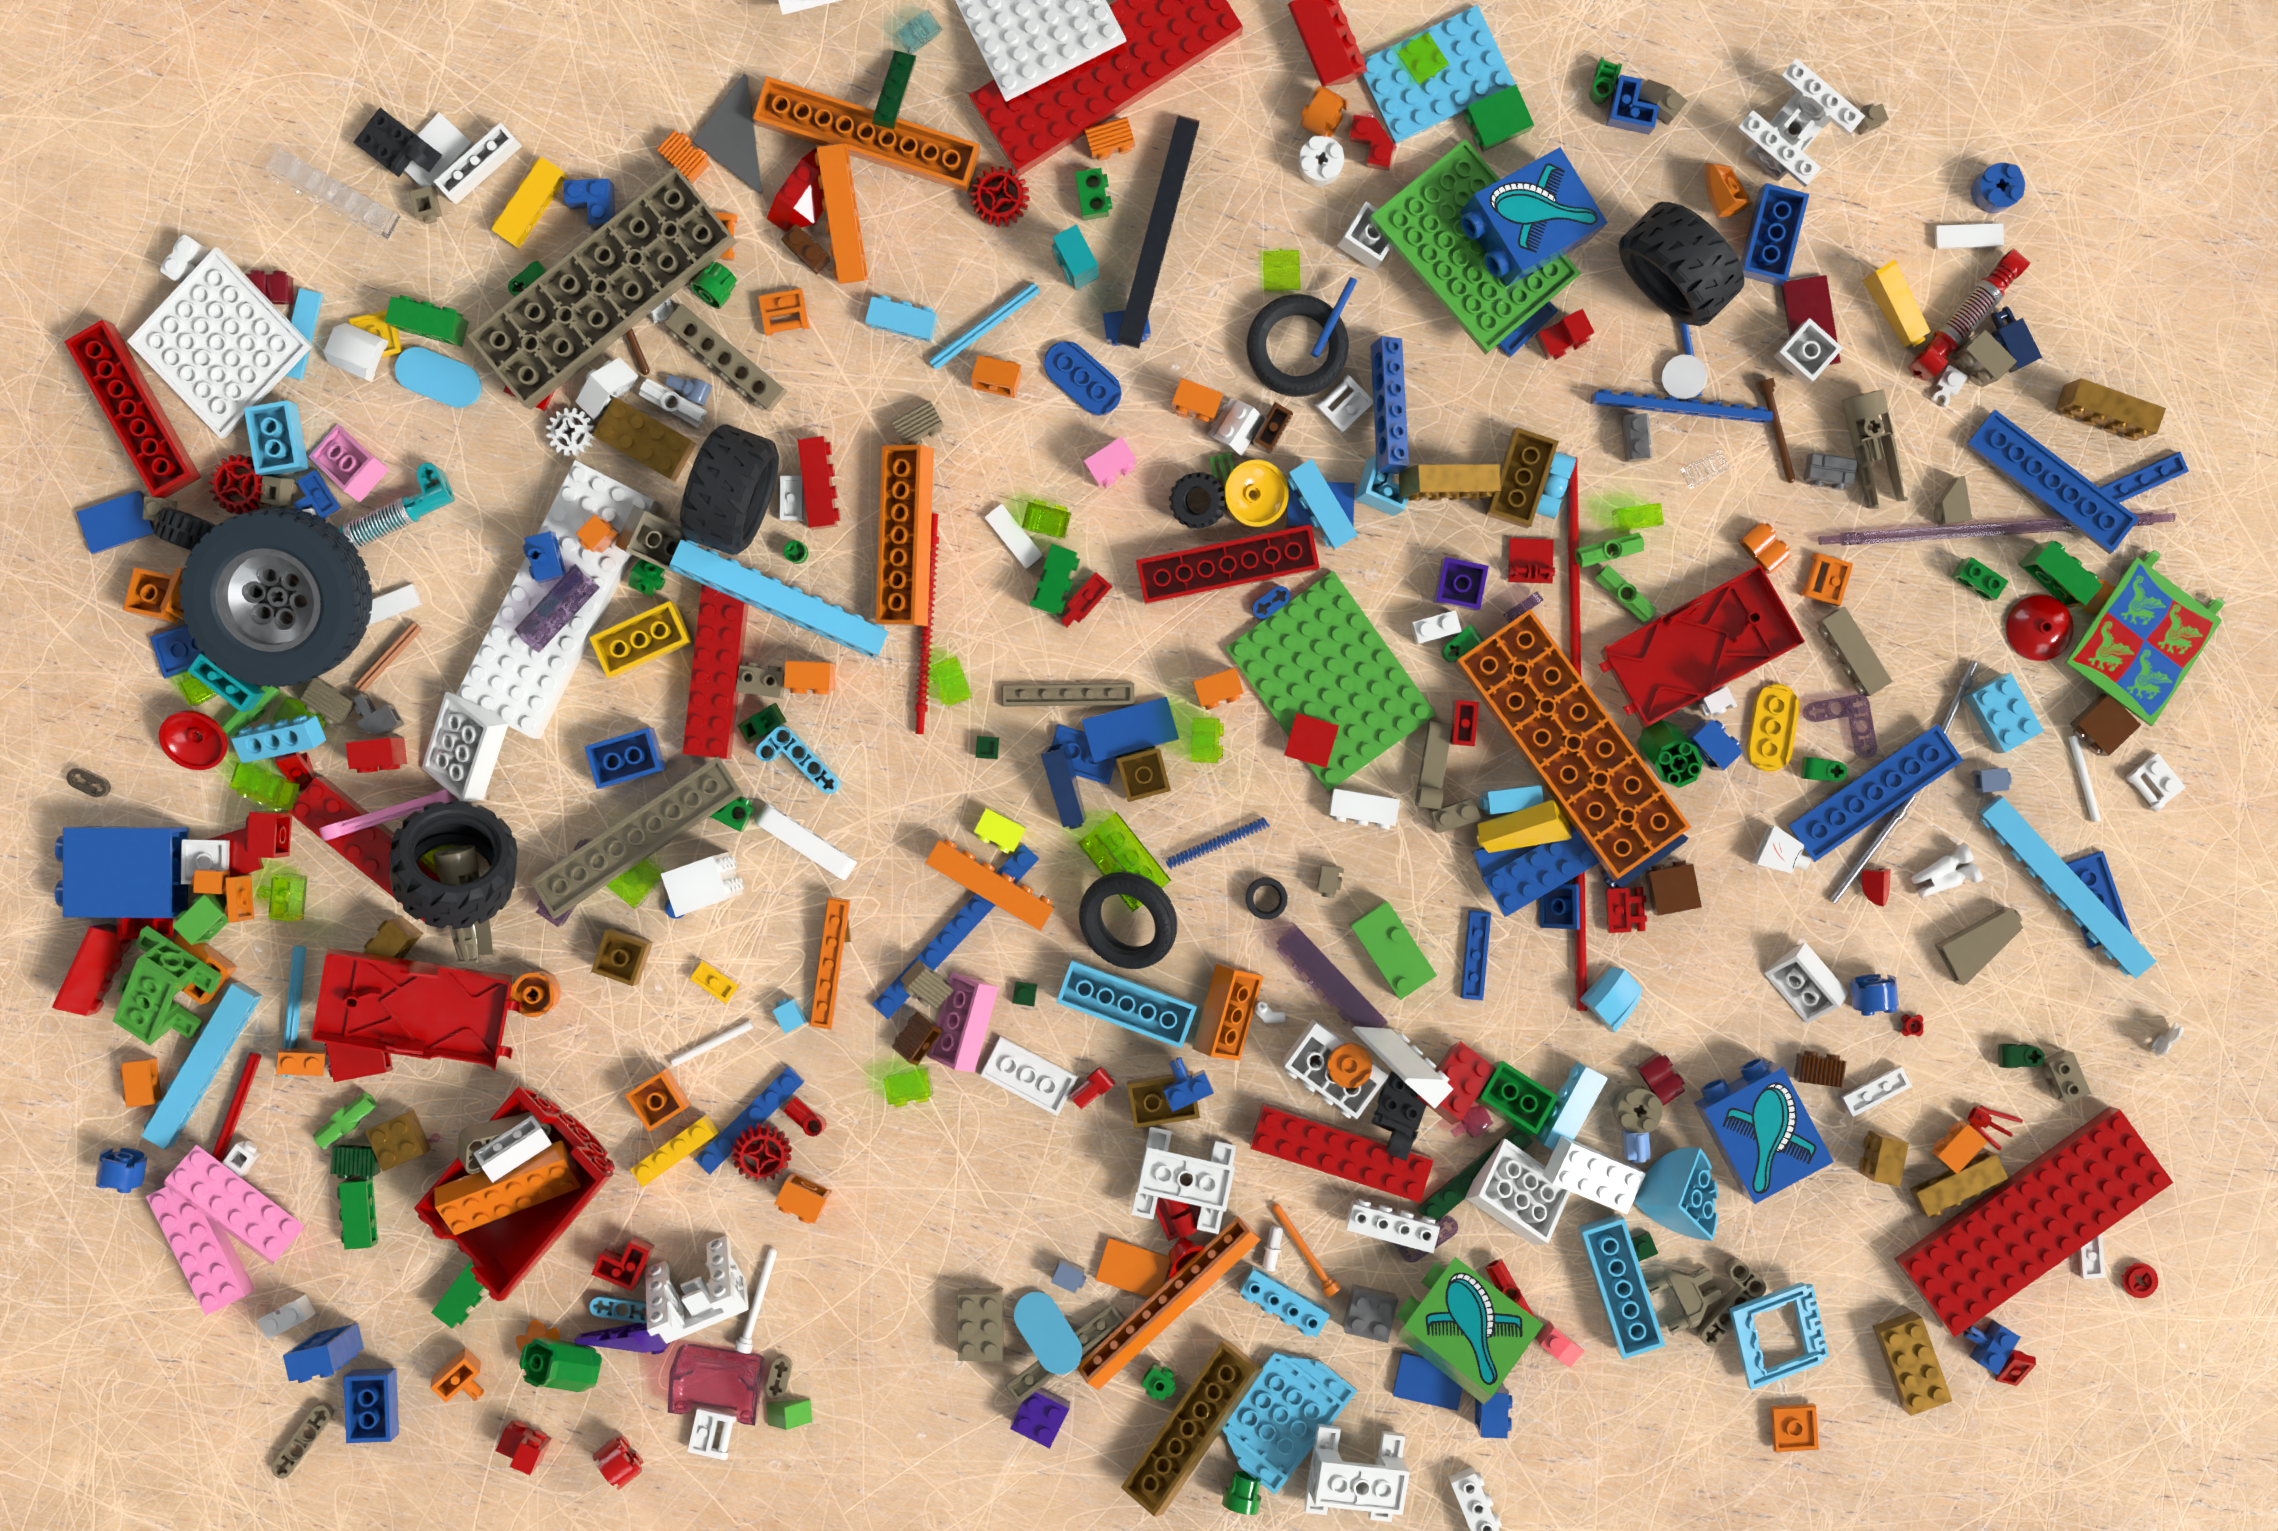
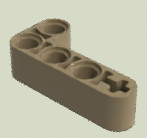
(1433, 765)
(479, 1135)
(1741, 1289)

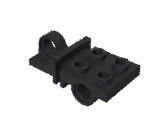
(395, 144)
(1400, 1113)

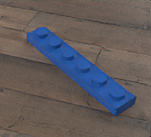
(755, 1113)

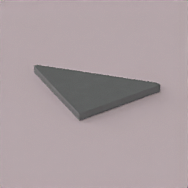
(731, 136)

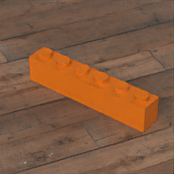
(842, 213)
(990, 884)

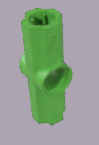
(1598, 552)
(1636, 604)
(238, 720)
(344, 1120)

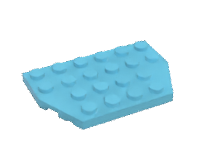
(1281, 1414)

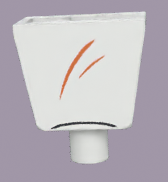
(1780, 851)

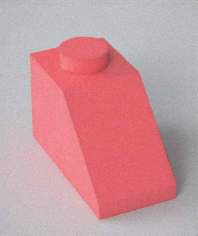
(1559, 1345)

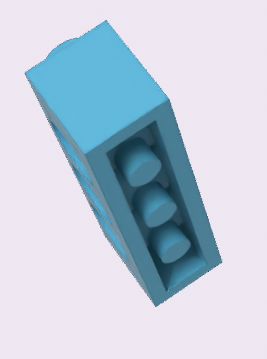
(278, 739)

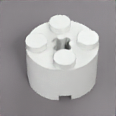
(1311, 152)

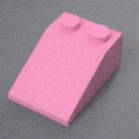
(348, 463)

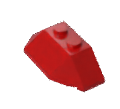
(799, 197)

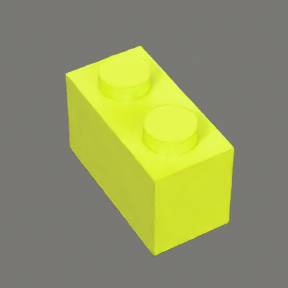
(999, 830)

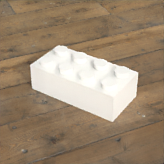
(1594, 1174)

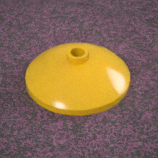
(1269, 491)

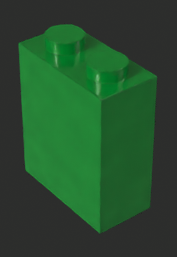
(1498, 118)

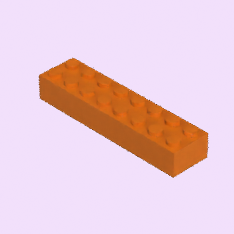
(904, 535)

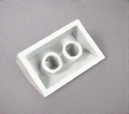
(1806, 983)

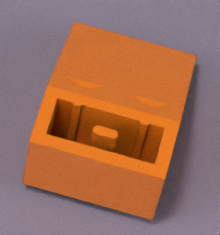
(211, 958)

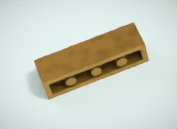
(1951, 1188)

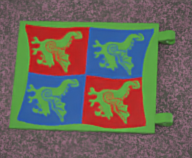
(2144, 640)

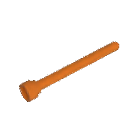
(1329, 1286)

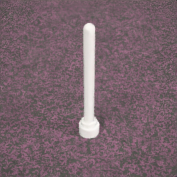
(744, 1343)

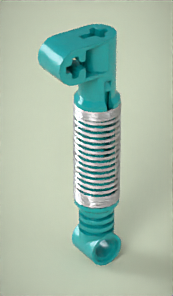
(404, 510)

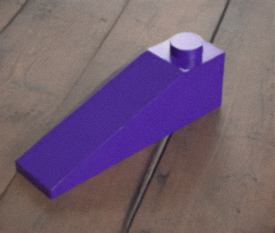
(627, 1337)

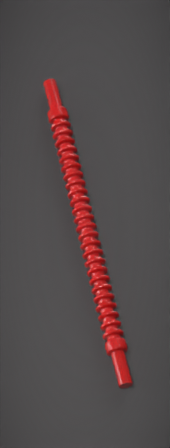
(921, 706)

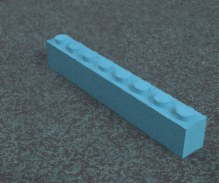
(201, 1065)

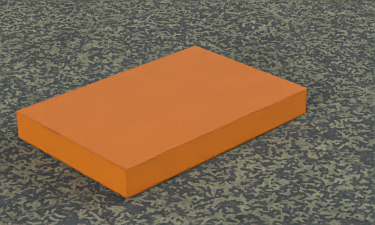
(1132, 1268)

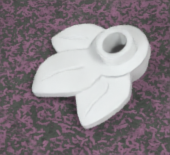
(2163, 1044)

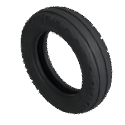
(1263, 367)
(1107, 946)

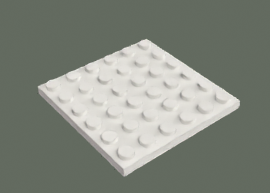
(1038, 38)
(219, 343)

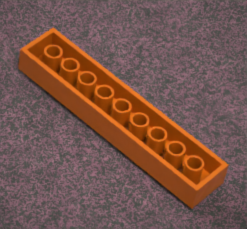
(835, 121)

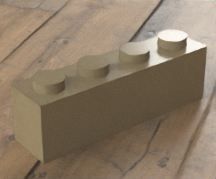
(1854, 652)

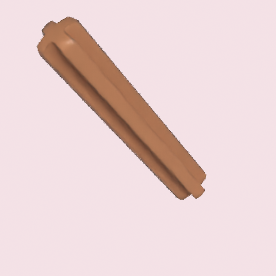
(387, 656)

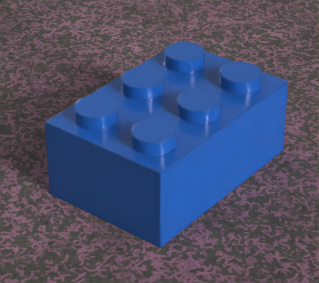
(625, 758)
(371, 1405)

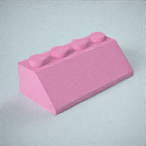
(964, 1022)

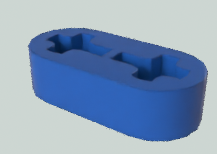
(1268, 598)

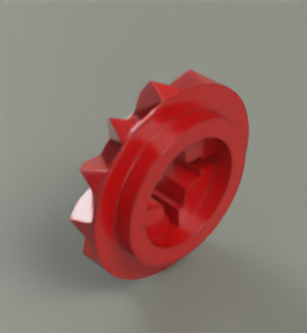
(2149, 1278)

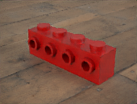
(817, 483)

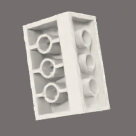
(702, 883)
(1321, 1041)

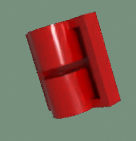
(1177, 1218)

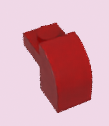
(131, 927)

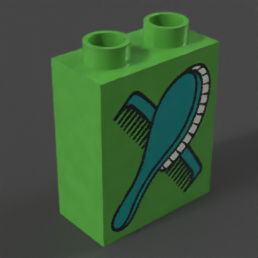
(1467, 1328)

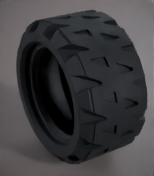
(1681, 263)
(729, 489)
(453, 825)

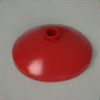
(2026, 629)
(188, 748)

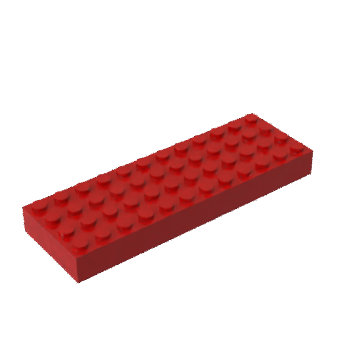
(1159, 45)
(2033, 1220)

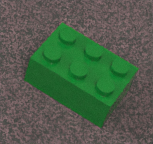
(426, 320)
(2061, 574)
(1516, 1098)

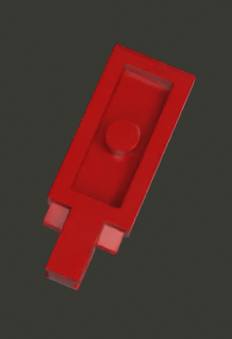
(1086, 599)

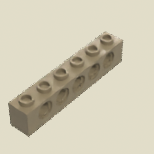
(684, 318)

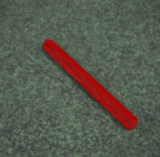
(236, 1106)

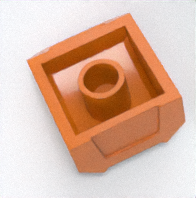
(1725, 190)

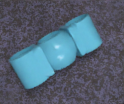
(1555, 485)

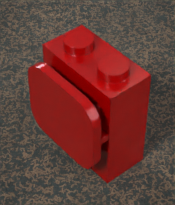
(355, 1062)

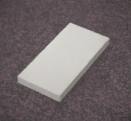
(1028, 1075)

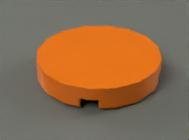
(1349, 1065)

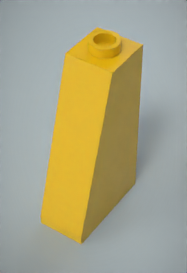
(1897, 304)
(1524, 828)

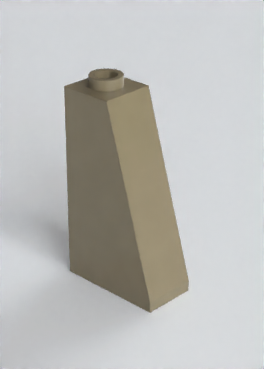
(1978, 944)

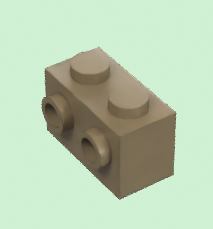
(760, 681)
(2065, 1077)

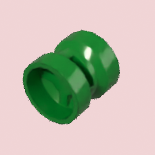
(792, 552)

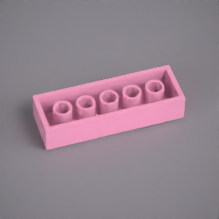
(234, 1205)
(201, 1251)

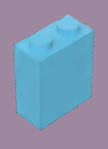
(1510, 799)

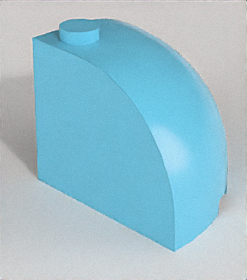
(1681, 1193)

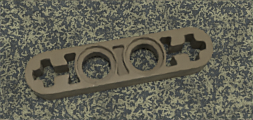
(302, 1440)

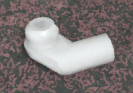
(1268, 1015)

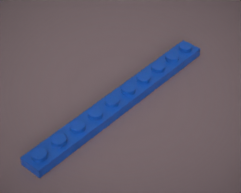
(954, 932)

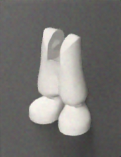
(1944, 873)

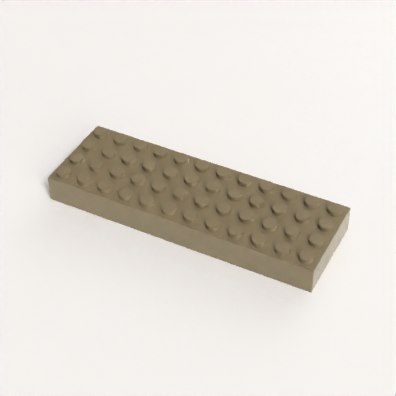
(602, 289)

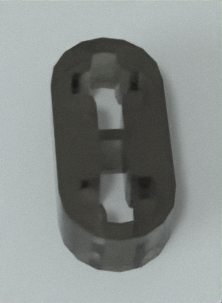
(90, 778)

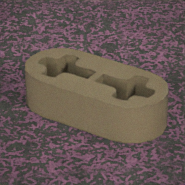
(784, 1378)

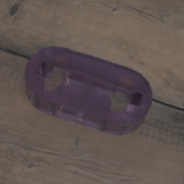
(1528, 603)

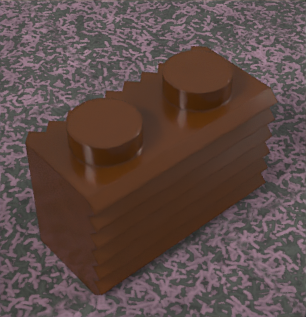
(806, 249)
(1272, 428)
(917, 1038)
(1820, 1070)

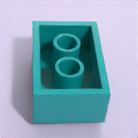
(1075, 257)

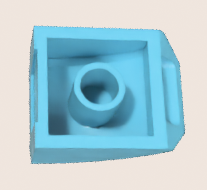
(1613, 998)

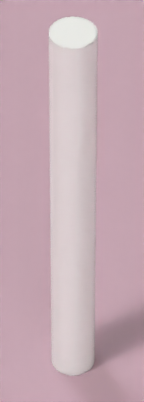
(2084, 778)
(711, 1043)

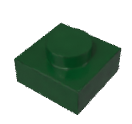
(987, 747)
(1024, 993)
(1644, 1246)

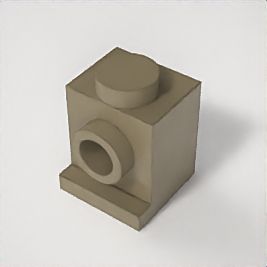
(1874, 118)
(421, 199)
(277, 491)
(154, 506)
(1329, 880)

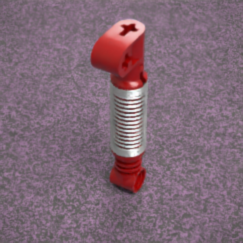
(1951, 335)

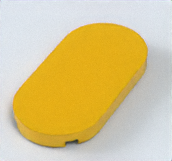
(1772, 727)

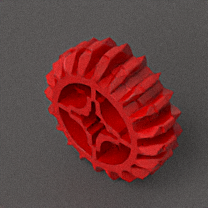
(1008, 199)
(224, 491)
(778, 1158)

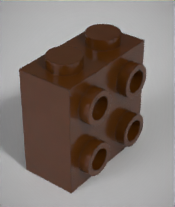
(2104, 725)
(1673, 888)

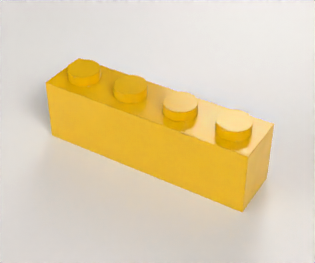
(529, 202)
(674, 1150)

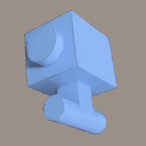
(1636, 1146)

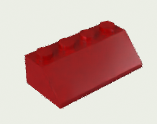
(1328, 41)
(92, 971)

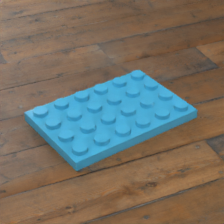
(1472, 74)

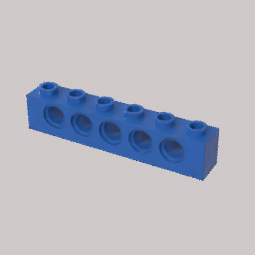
(1389, 405)

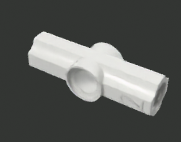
(684, 409)

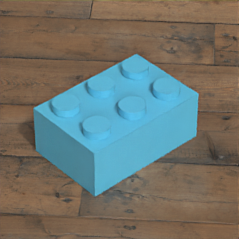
(276, 438)
(2003, 713)

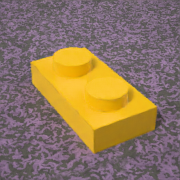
(714, 982)

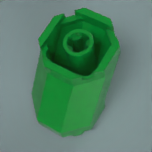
(1670, 754)
(560, 1364)

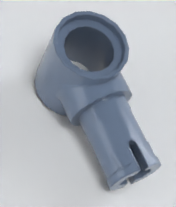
(694, 390)

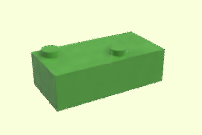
(1392, 949)

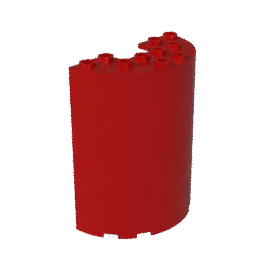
(514, 1244)

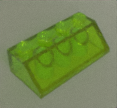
(1117, 849)

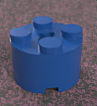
(2010, 190)
(1874, 994)
(121, 1169)

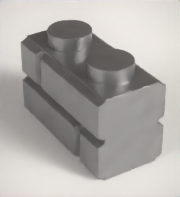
(1636, 437)
(1830, 470)

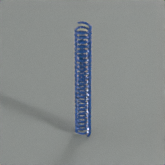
(1224, 838)

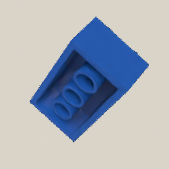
(1773, 234)
(323, 1353)

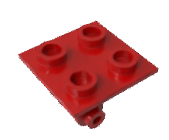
(1531, 560)

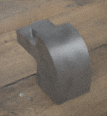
(376, 721)

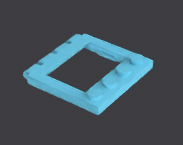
(1809, 1326)

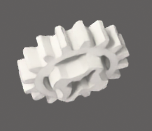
(562, 433)

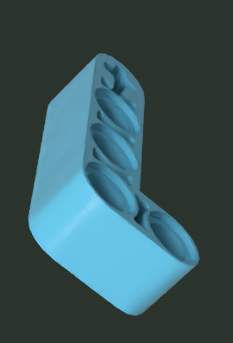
(802, 763)

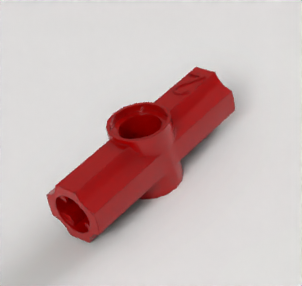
(1503, 1280)

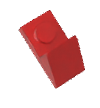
(296, 768)
(2016, 1368)

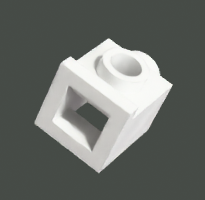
(1717, 701)
(235, 1159)

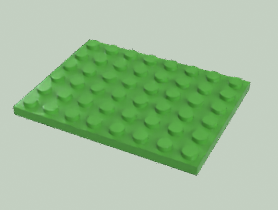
(1429, 237)
(1332, 665)

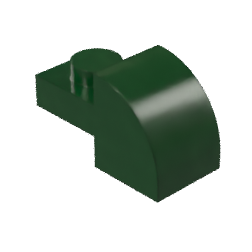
(761, 723)

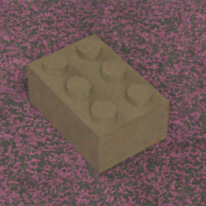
(650, 538)
(980, 1324)

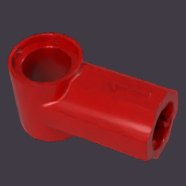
(1095, 1085)
(802, 1115)

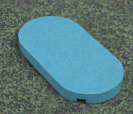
(438, 377)
(1048, 1333)

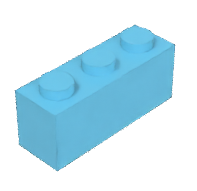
(901, 318)

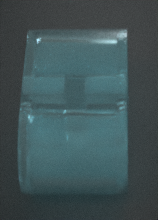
(918, 31)

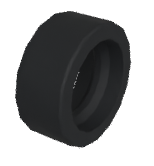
(1266, 915)

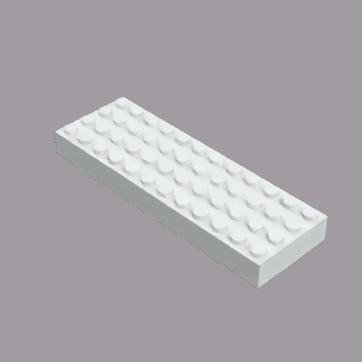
(507, 672)

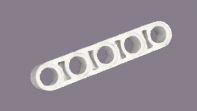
(806, 841)

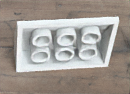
(464, 747)
(1407, 1063)
(1517, 1194)

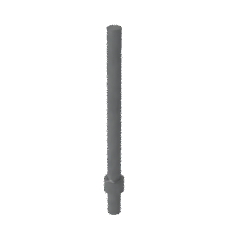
(1963, 684)
(1898, 813)

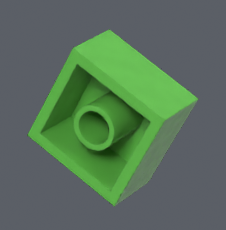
(203, 918)

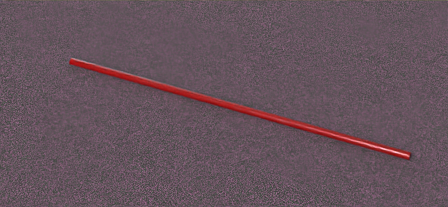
(1575, 660)

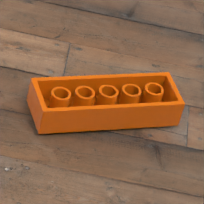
(478, 1201)

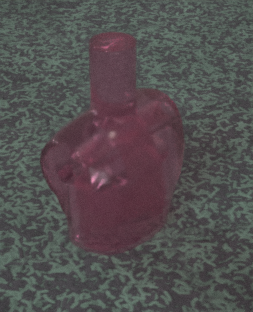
(1474, 1122)

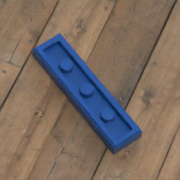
(2146, 477)
(1475, 955)

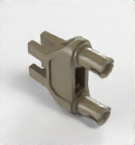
(1688, 1294)

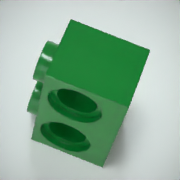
(1088, 194)
(1979, 579)
(727, 816)

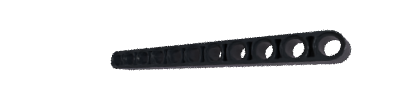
(1158, 232)

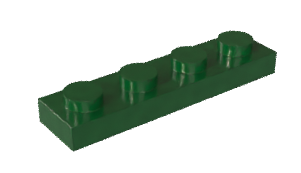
(894, 89)

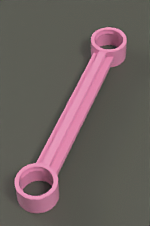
(387, 814)

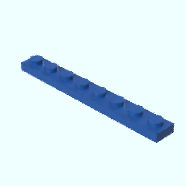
(1690, 407)

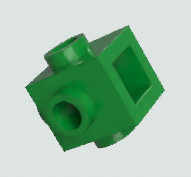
(647, 577)
(1151, 1380)

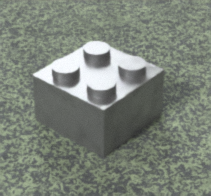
(1370, 1313)

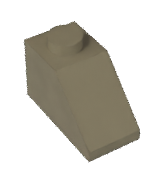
(1665, 97)
(1953, 503)

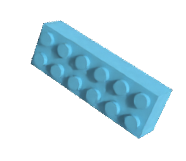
(1126, 1003)
(1621, 1286)

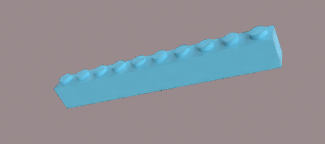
(778, 599)
(2066, 886)

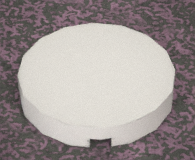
(1684, 376)

